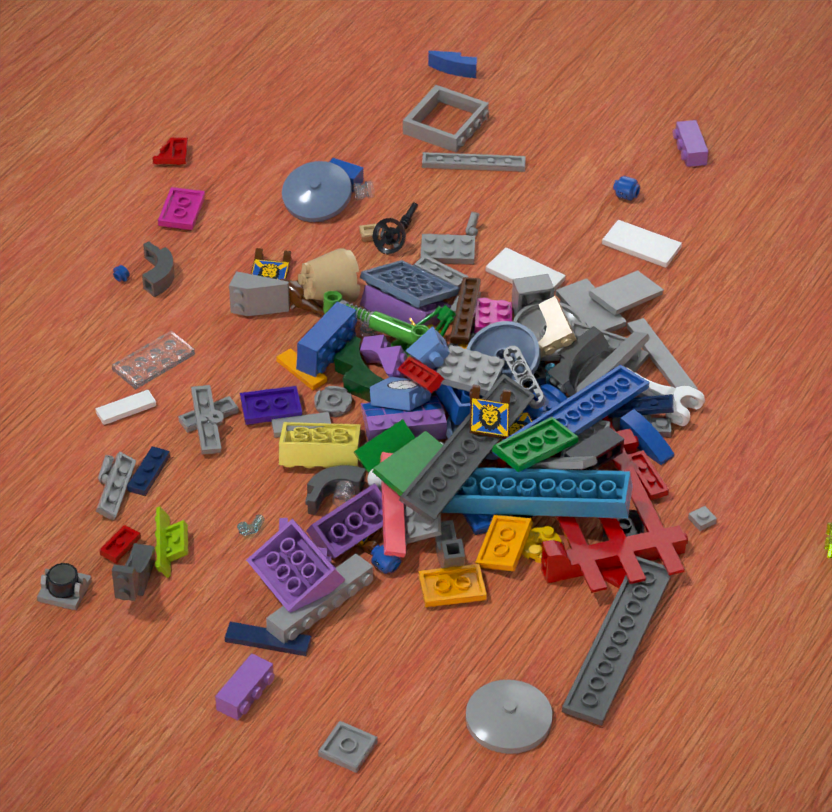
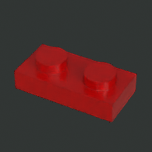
(120, 543)

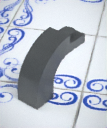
(162, 275)
(325, 482)
(448, 547)

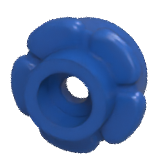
(121, 273)

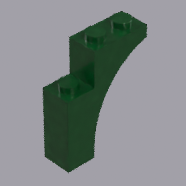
(356, 374)

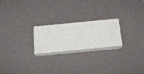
(125, 407)

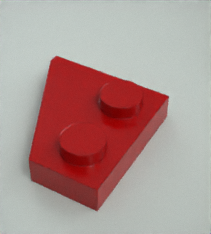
(173, 152)

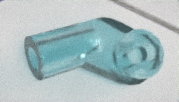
(247, 529)

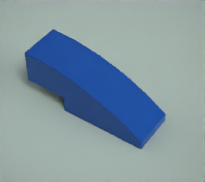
(453, 63)
(648, 437)

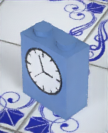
(398, 394)

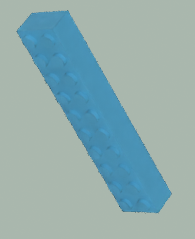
(544, 493)

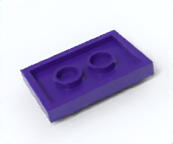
(270, 404)

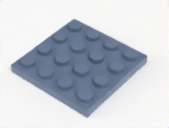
(409, 283)

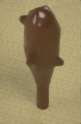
(297, 298)

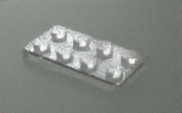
(153, 359)

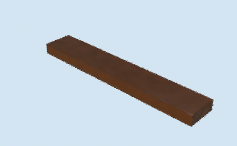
(465, 311)

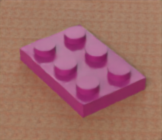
(181, 208)
(490, 312)

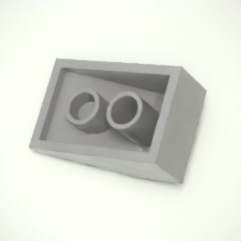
(258, 295)

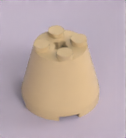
(331, 273)

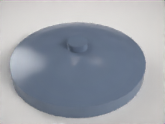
(316, 191)
(498, 336)

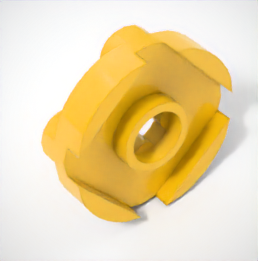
(537, 536)

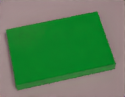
(388, 441)

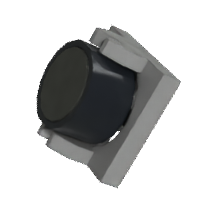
(63, 582)

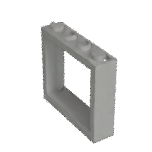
(413, 127)

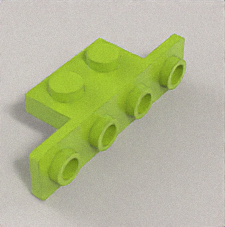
(171, 541)

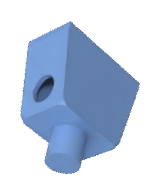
(430, 349)

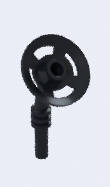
(393, 235)

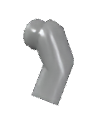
(471, 229)
(105, 469)

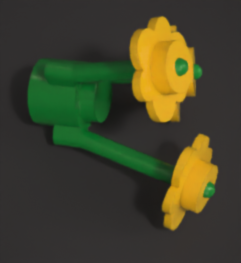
(446, 316)

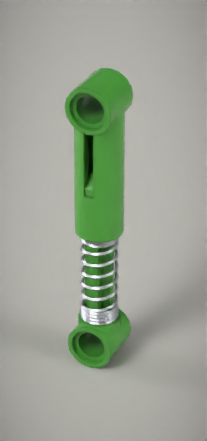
(378, 321)

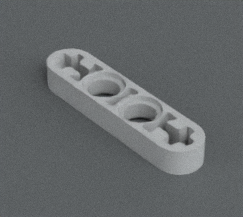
(525, 376)

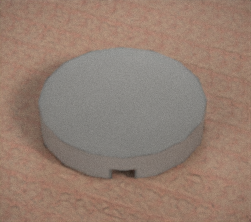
(333, 400)

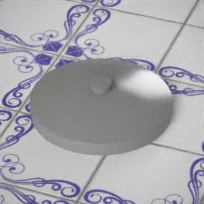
(532, 318)
(509, 716)

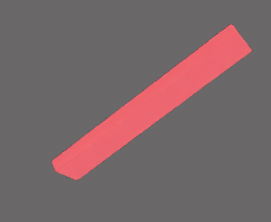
(392, 519)

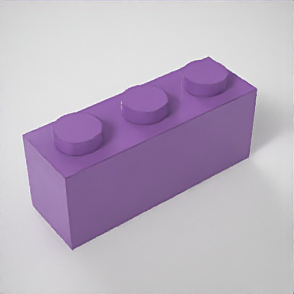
(690, 143)
(244, 687)

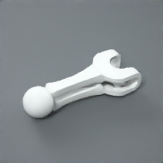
(683, 400)

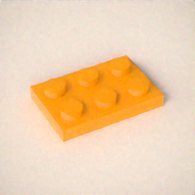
(504, 542)
(452, 585)

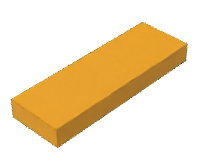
(289, 359)

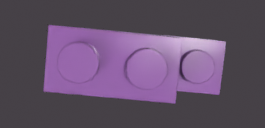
(378, 350)

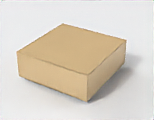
(367, 231)

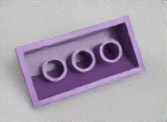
(349, 522)

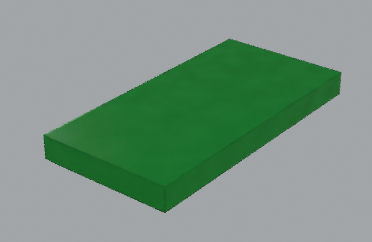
(535, 444)
(405, 464)

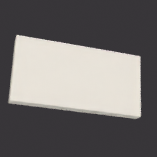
(642, 243)
(512, 265)

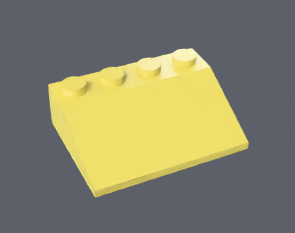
(319, 446)

